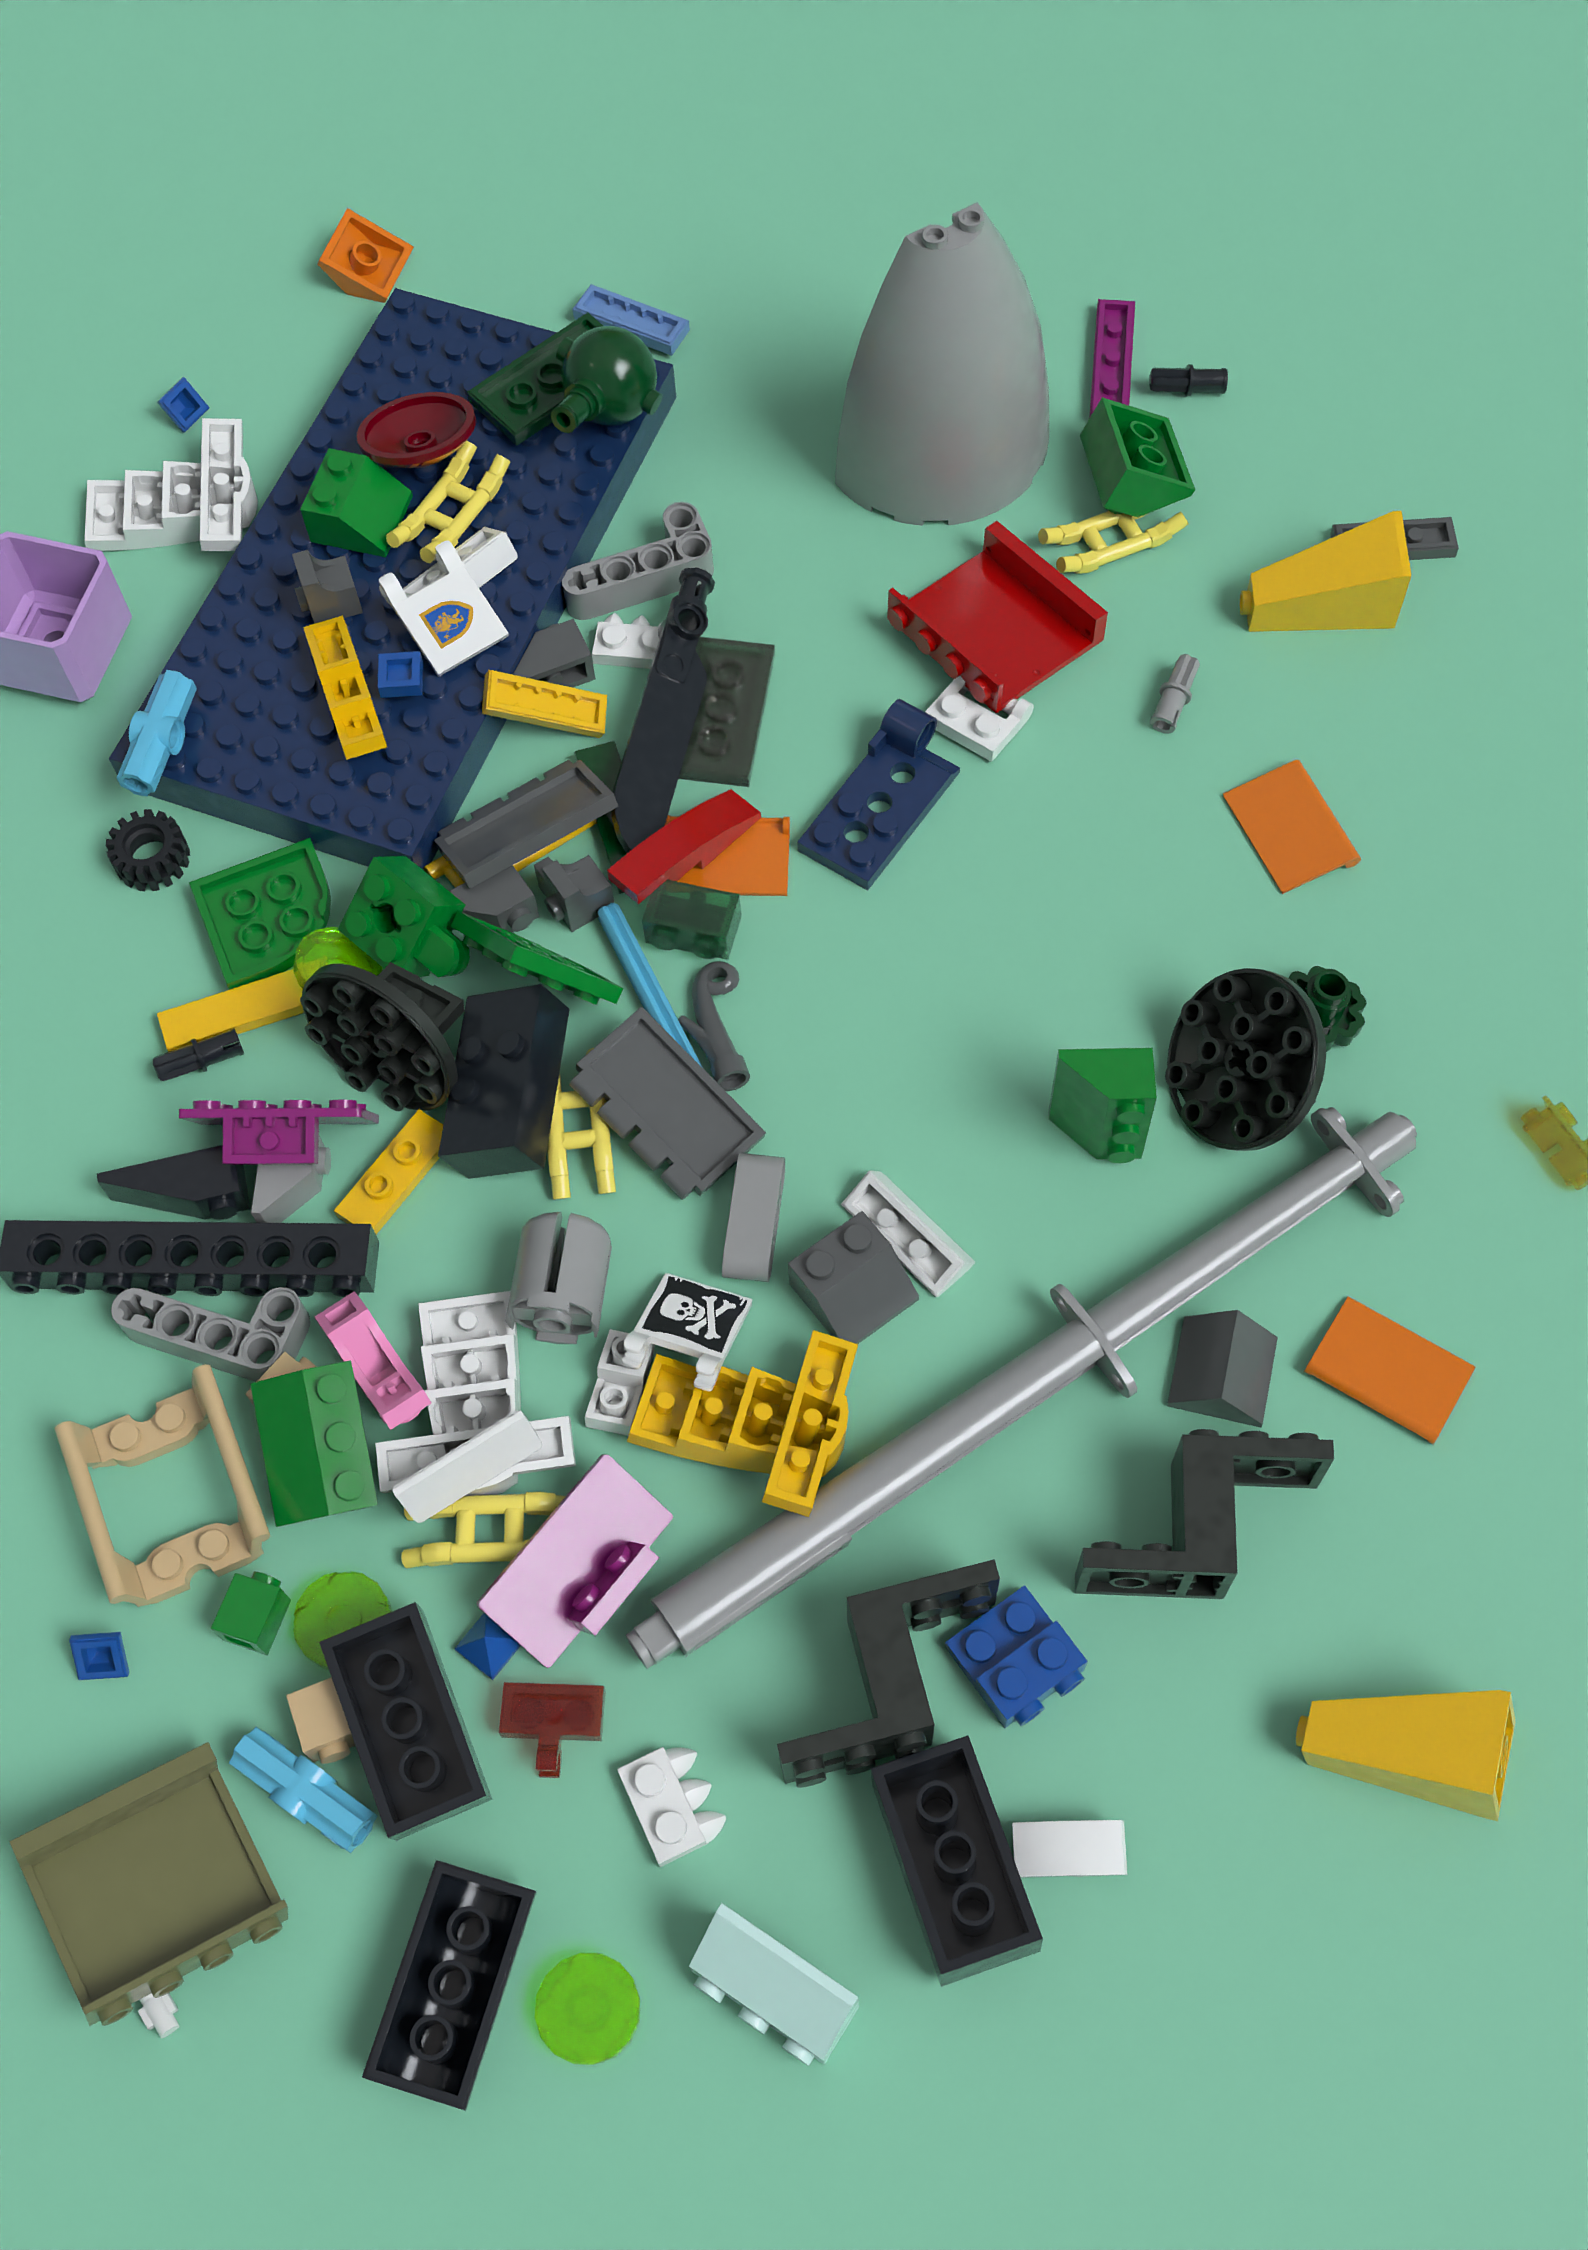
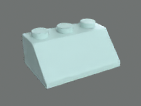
(772, 1986)

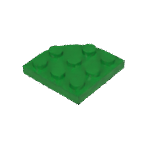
(263, 911)
(528, 957)

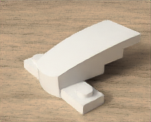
(180, 503)
(471, 1386)

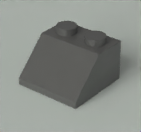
(852, 1280)

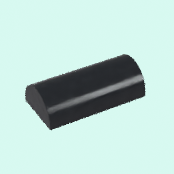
(449, 1985)

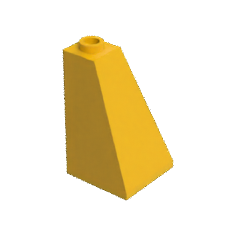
(1334, 585)
(1423, 1745)

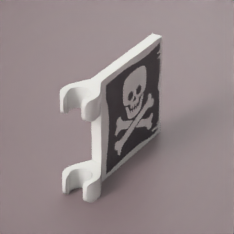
(689, 1321)

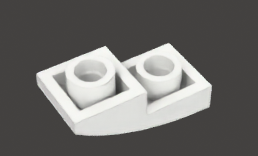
(616, 1388)
(1070, 1848)

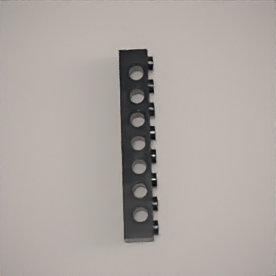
(30, 1243)

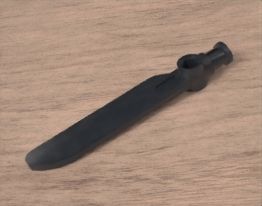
(664, 716)

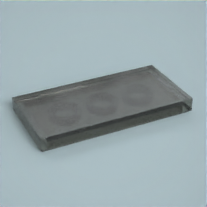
(730, 711)

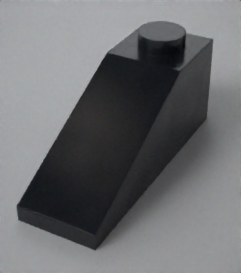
(182, 1184)

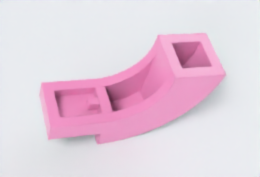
(374, 1361)

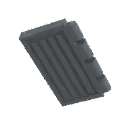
(524, 823)
(668, 1101)

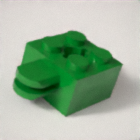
(405, 898)

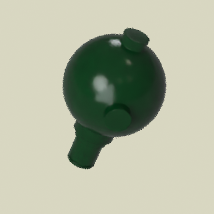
(605, 379)

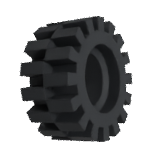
(140, 832)

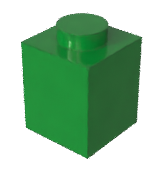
(251, 1612)

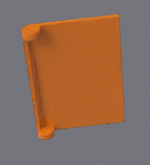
(1291, 826)
(752, 864)
(1390, 1369)

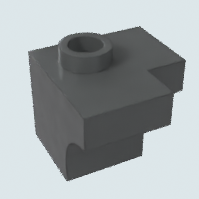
(325, 587)
(573, 890)

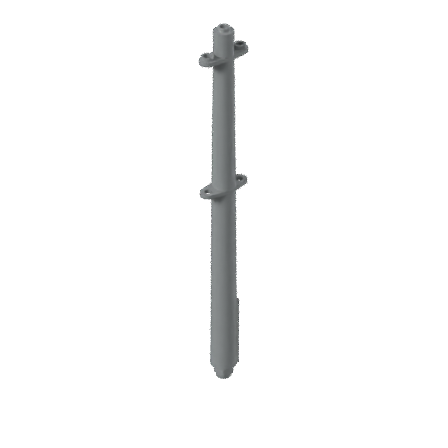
(795, 1544)

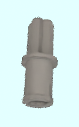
(1175, 694)

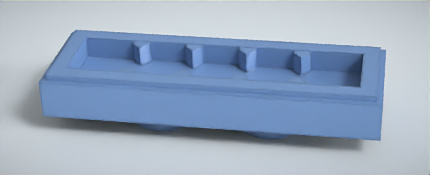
(653, 326)

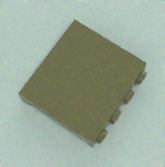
(149, 1885)

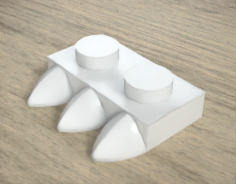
(625, 643)
(668, 1805)

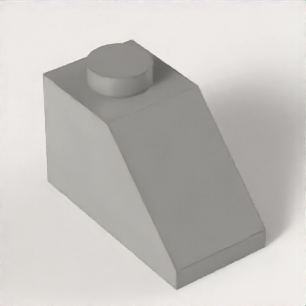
(287, 1187)

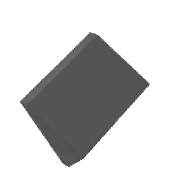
(1223, 1367)

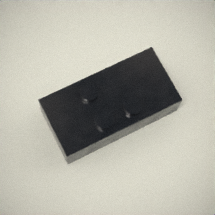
(505, 1082)
(405, 1721)
(955, 1861)

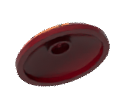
(416, 429)

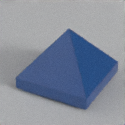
(183, 404)
(487, 1646)
(99, 1656)

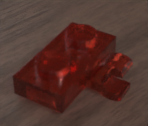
(551, 1716)

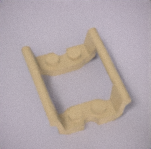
(133, 1443)

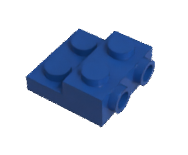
(1017, 1658)

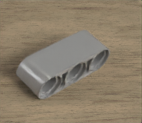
(753, 1217)

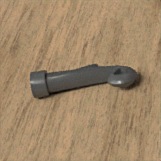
(726, 1064)

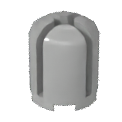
(560, 1277)

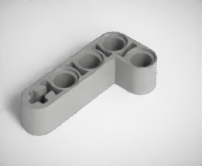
(641, 571)
(209, 1327)

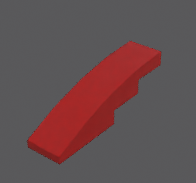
(683, 843)

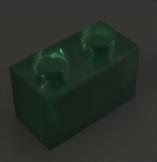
(692, 919)

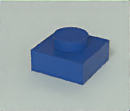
(400, 674)

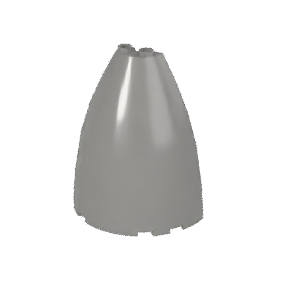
(946, 381)

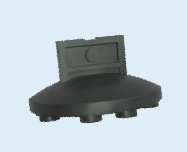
(385, 1031)
(1246, 1059)

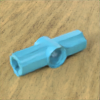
(156, 733)
(303, 1789)

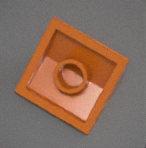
(364, 258)

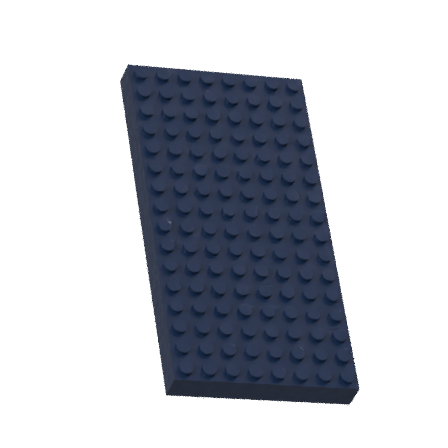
(260, 723)

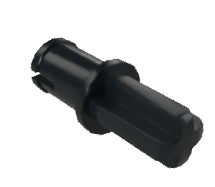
(1188, 380)
(197, 1055)

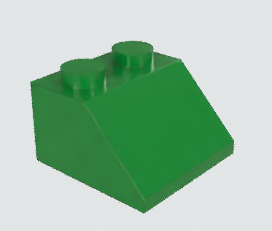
(354, 504)

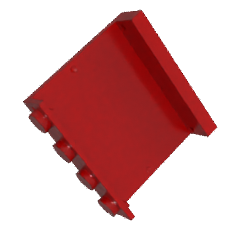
(1000, 620)

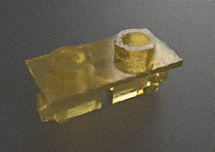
(1555, 1127)

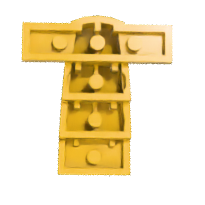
(754, 1419)

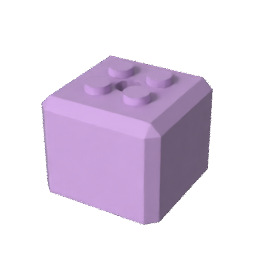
(57, 616)

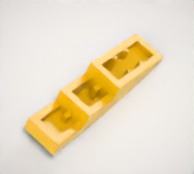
(345, 687)

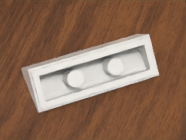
(482, 556)
(913, 1235)
(468, 1467)

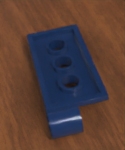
(893, 749)

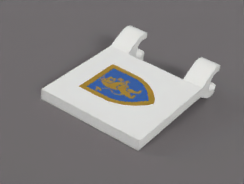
(447, 617)

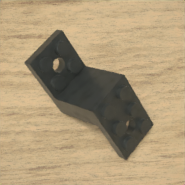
(1204, 1515)
(890, 1672)

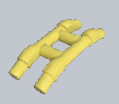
(450, 486)
(1100, 552)
(560, 1141)
(465, 1510)

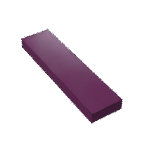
(1112, 352)

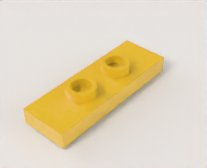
(544, 704)
(393, 1173)

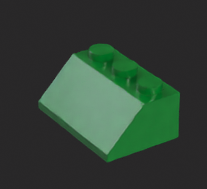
(1134, 459)
(1105, 1100)
(313, 1443)

